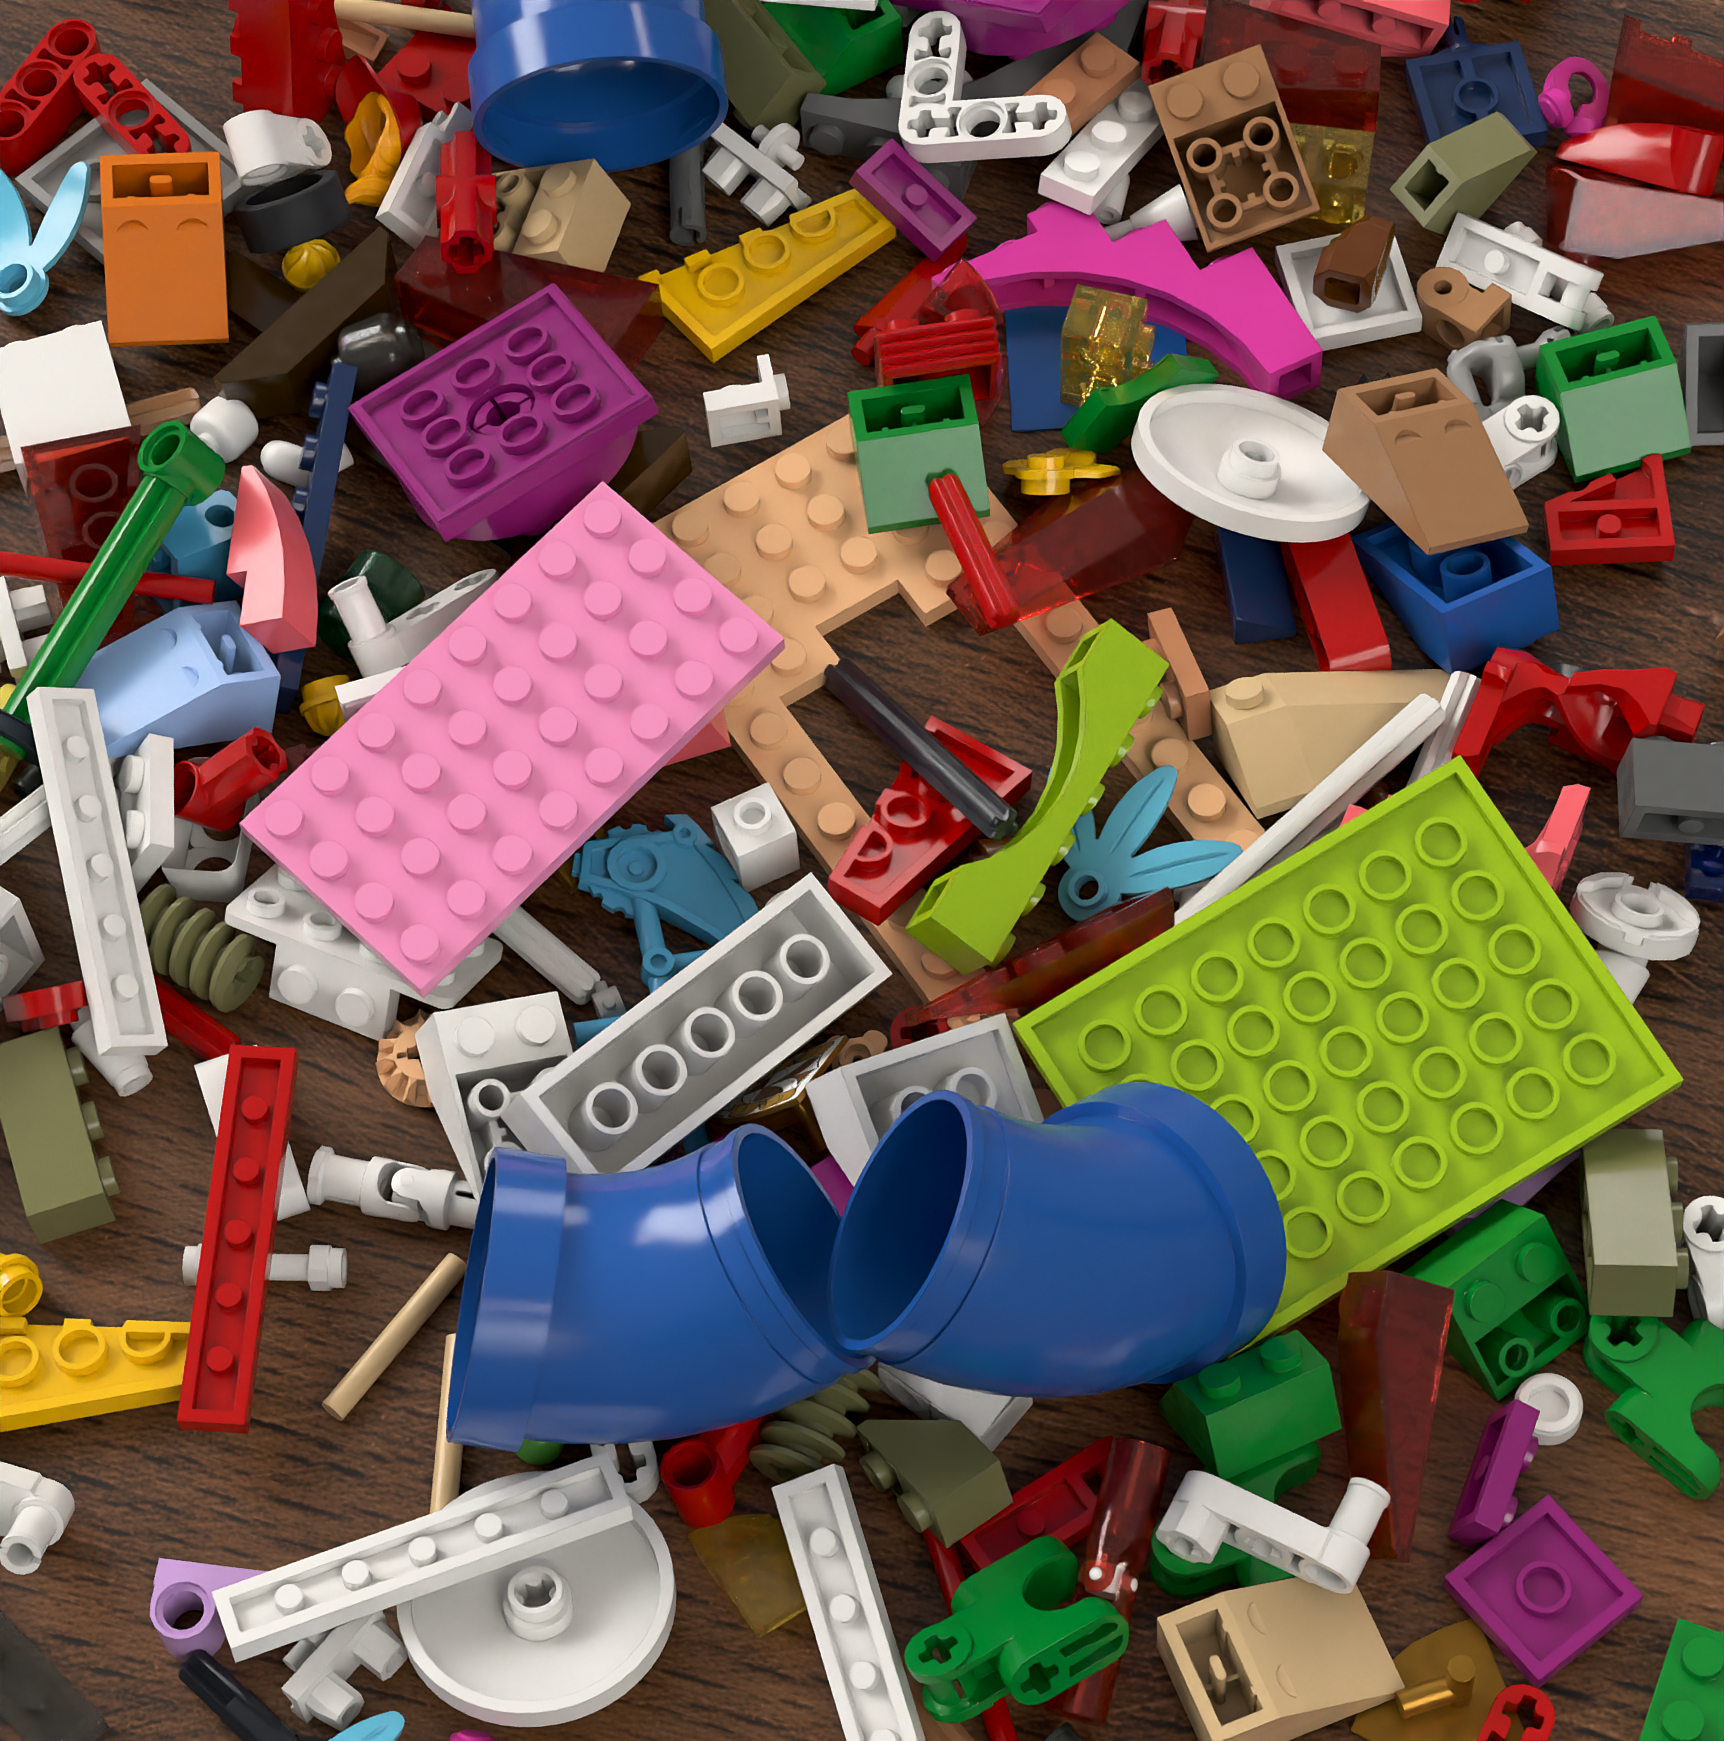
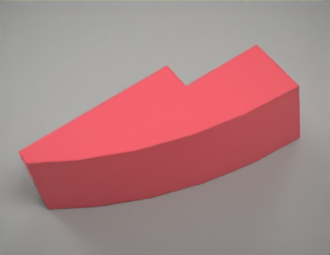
(272, 566)

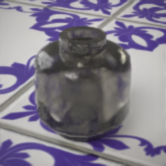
(380, 349)

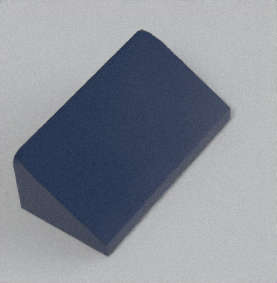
(1254, 587)

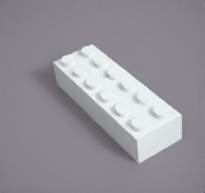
(701, 1037)

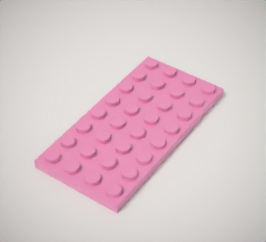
(512, 738)

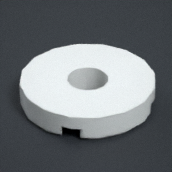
(1634, 919)

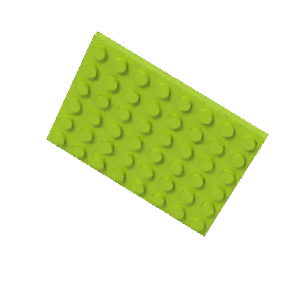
(1379, 1024)

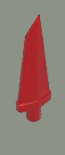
(902, 300)

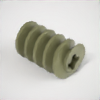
(198, 951)
(805, 1429)

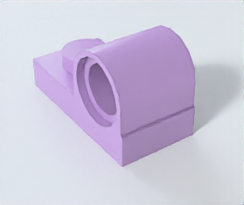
(187, 1587)

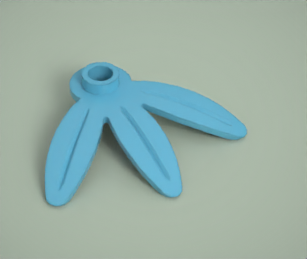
(23, 264)
(1126, 830)

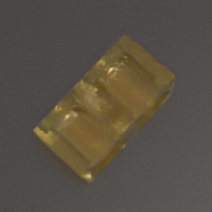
(1338, 169)
(1103, 342)

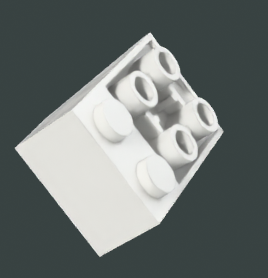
(480, 1062)

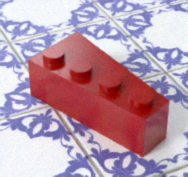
(287, 56)

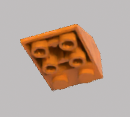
(164, 249)

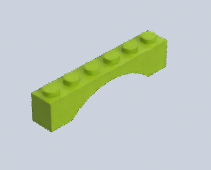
(1098, 699)

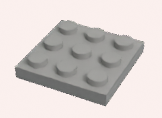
(44, 178)

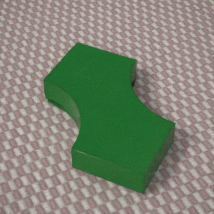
(1113, 411)

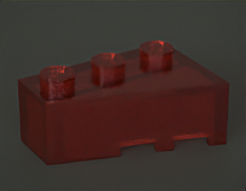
(1317, 71)
(1664, 82)

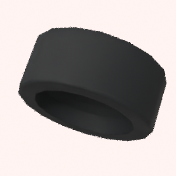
(292, 211)

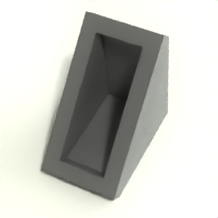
(1702, 381)

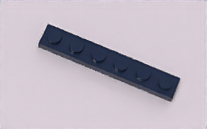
(313, 505)

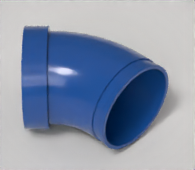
(594, 80)
(1058, 1250)
(644, 1297)

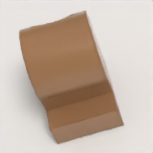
(1458, 312)

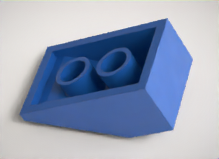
(1461, 599)

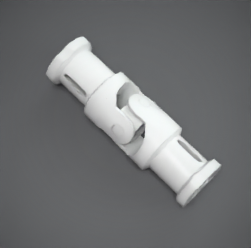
(418, 1193)

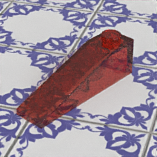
(1614, 217)
(1083, 545)
(1055, 963)
(1390, 1378)

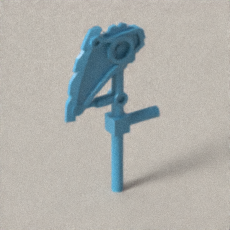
(667, 879)

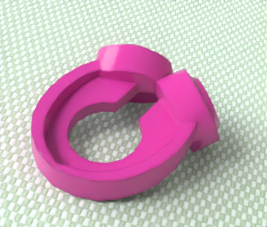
(1556, 98)

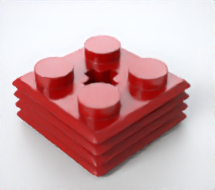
(940, 350)

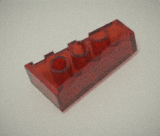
(452, 304)
(76, 498)

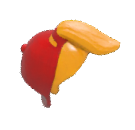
(377, 129)

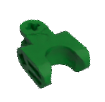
(1659, 1388)
(1230, 1564)
(1012, 1639)

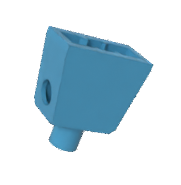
(199, 548)

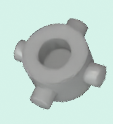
(607, 1001)

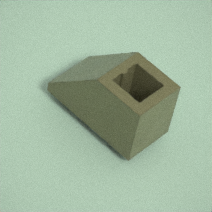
(1463, 172)
(937, 1472)

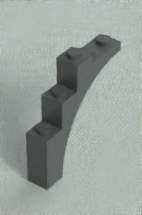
(864, 125)

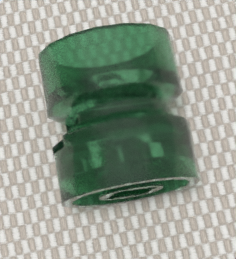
(391, 587)

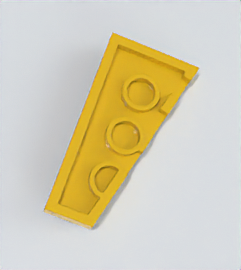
(748, 286)
(86, 1369)

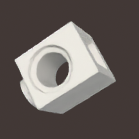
(756, 837)

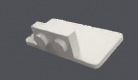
(328, 968)

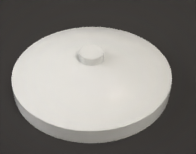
(1246, 463)
(549, 1630)

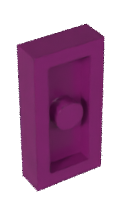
(913, 200)
(1501, 1455)

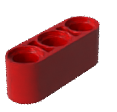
(42, 95)
(1336, 605)

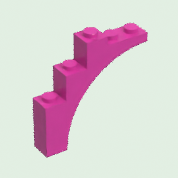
(1225, 307)

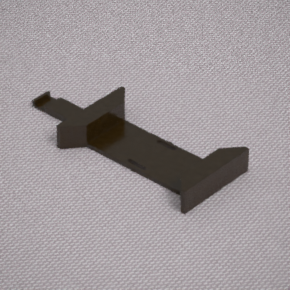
(301, 335)

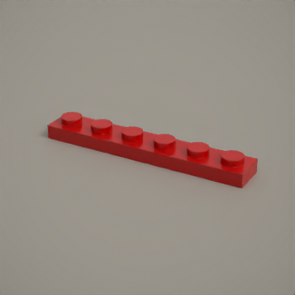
(238, 1240)

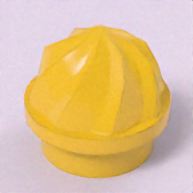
(308, 264)
(322, 704)
(18, 1285)

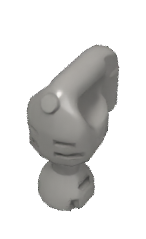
(1499, 366)

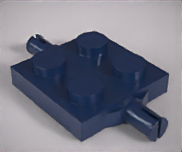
(1471, 83)

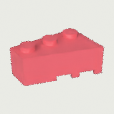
(1399, 26)

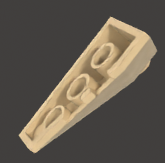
(1295, 728)

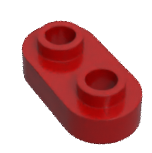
(46, 1006)

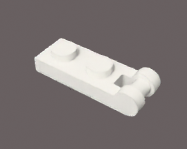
(1519, 267)

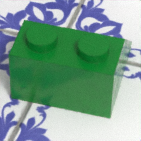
(1254, 1405)

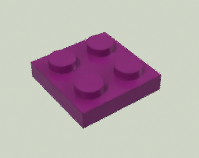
(1542, 1591)

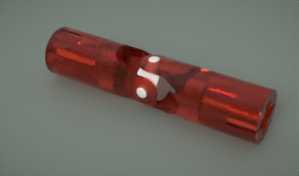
(1115, 1554)

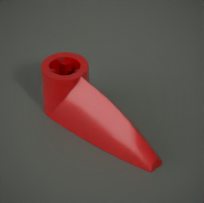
(1653, 153)

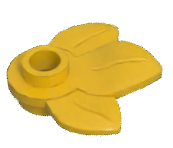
(1051, 471)

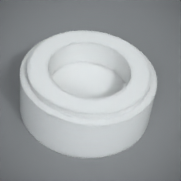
(1558, 1405)

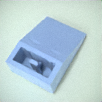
(183, 679)

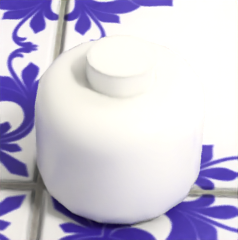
(226, 427)

